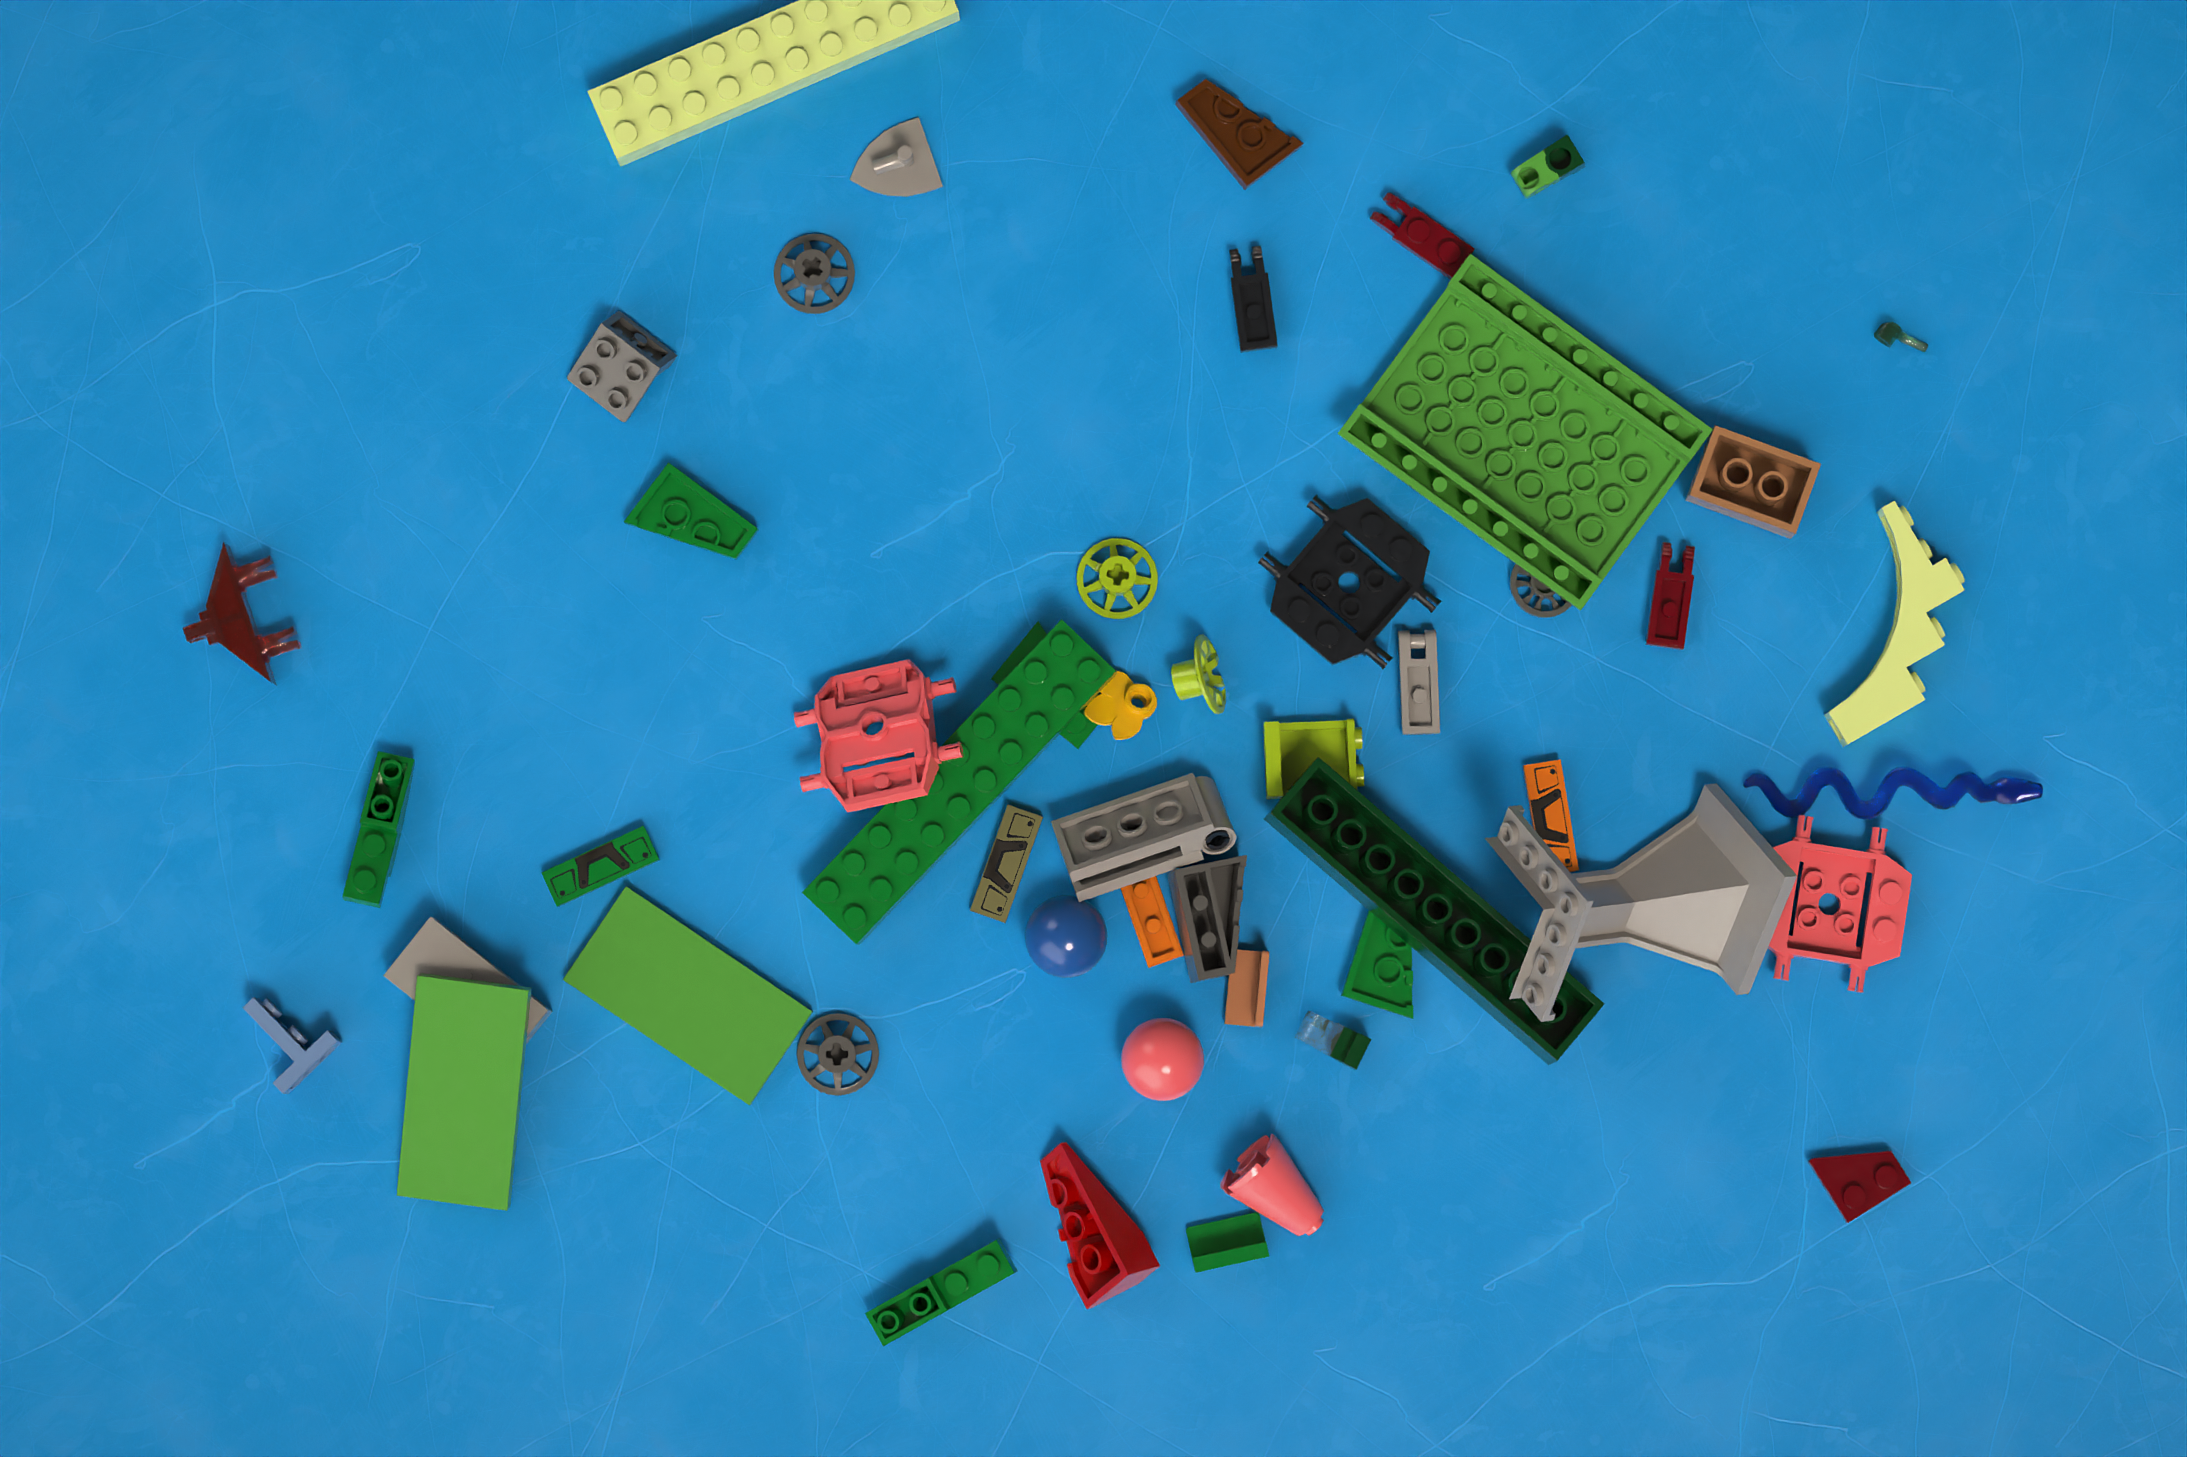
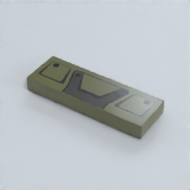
(1006, 863)

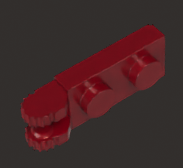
(1424, 237)
(1670, 601)

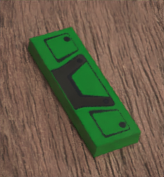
(600, 866)

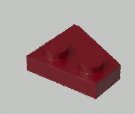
(1859, 1180)

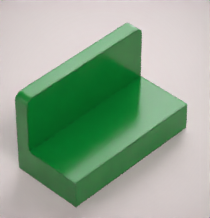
(1227, 1242)

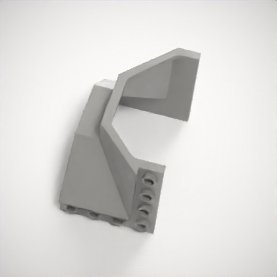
(1693, 894)

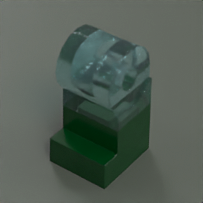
(1333, 1039)

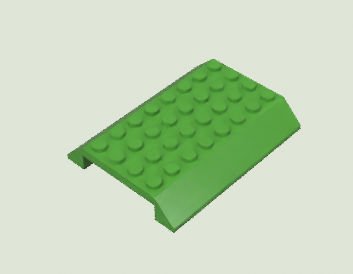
(1525, 432)

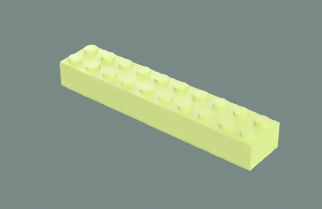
(755, 67)

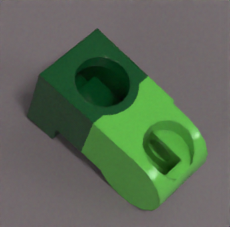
(1548, 167)

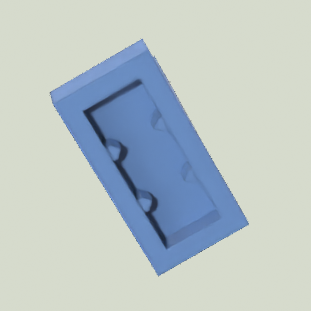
(292, 1043)

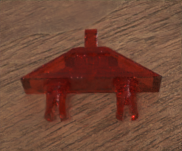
(231, 619)

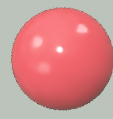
(1162, 1059)

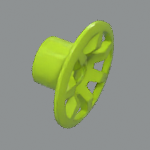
(1117, 578)
(1195, 676)

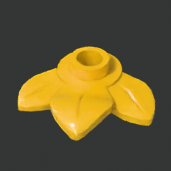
(1116, 708)

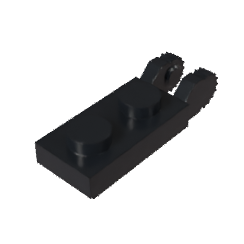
(1252, 304)

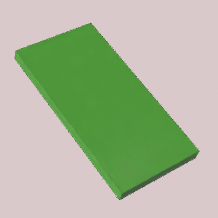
(688, 995)
(463, 1091)

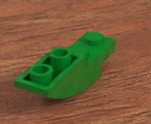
(380, 829)
(941, 1292)

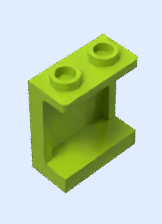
(1295, 745)

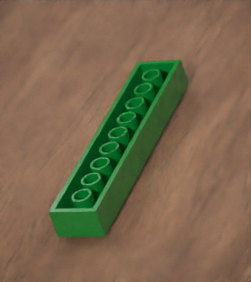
(997, 746)

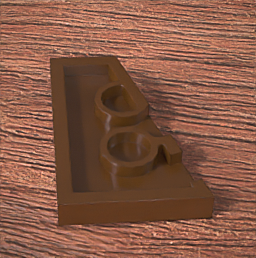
(1235, 134)

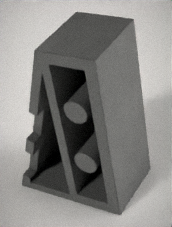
(1208, 914)

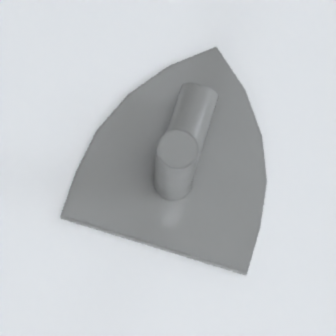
(898, 163)

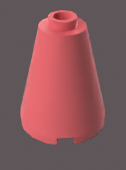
(1274, 1187)

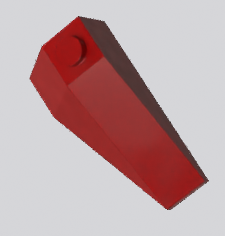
(1102, 1239)

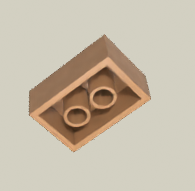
(1753, 482)

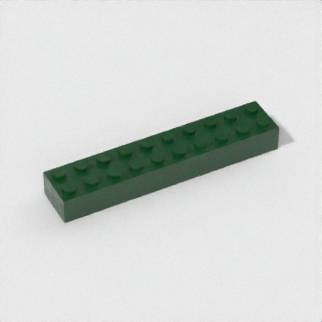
(1425, 905)

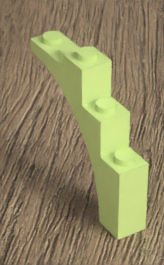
(1920, 588)

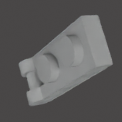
(1419, 684)

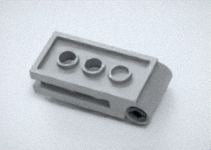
(1143, 835)

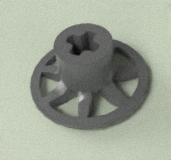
(814, 273)
(837, 1054)

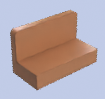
(1247, 989)

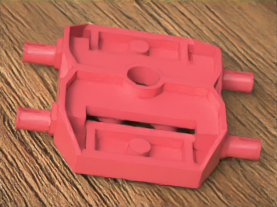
(901, 701)
(1843, 875)

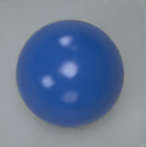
(1066, 936)

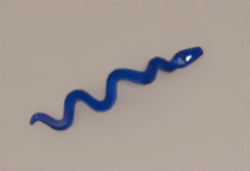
(2003, 790)

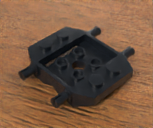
(1330, 557)

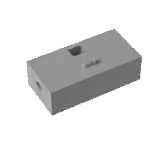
(444, 953)

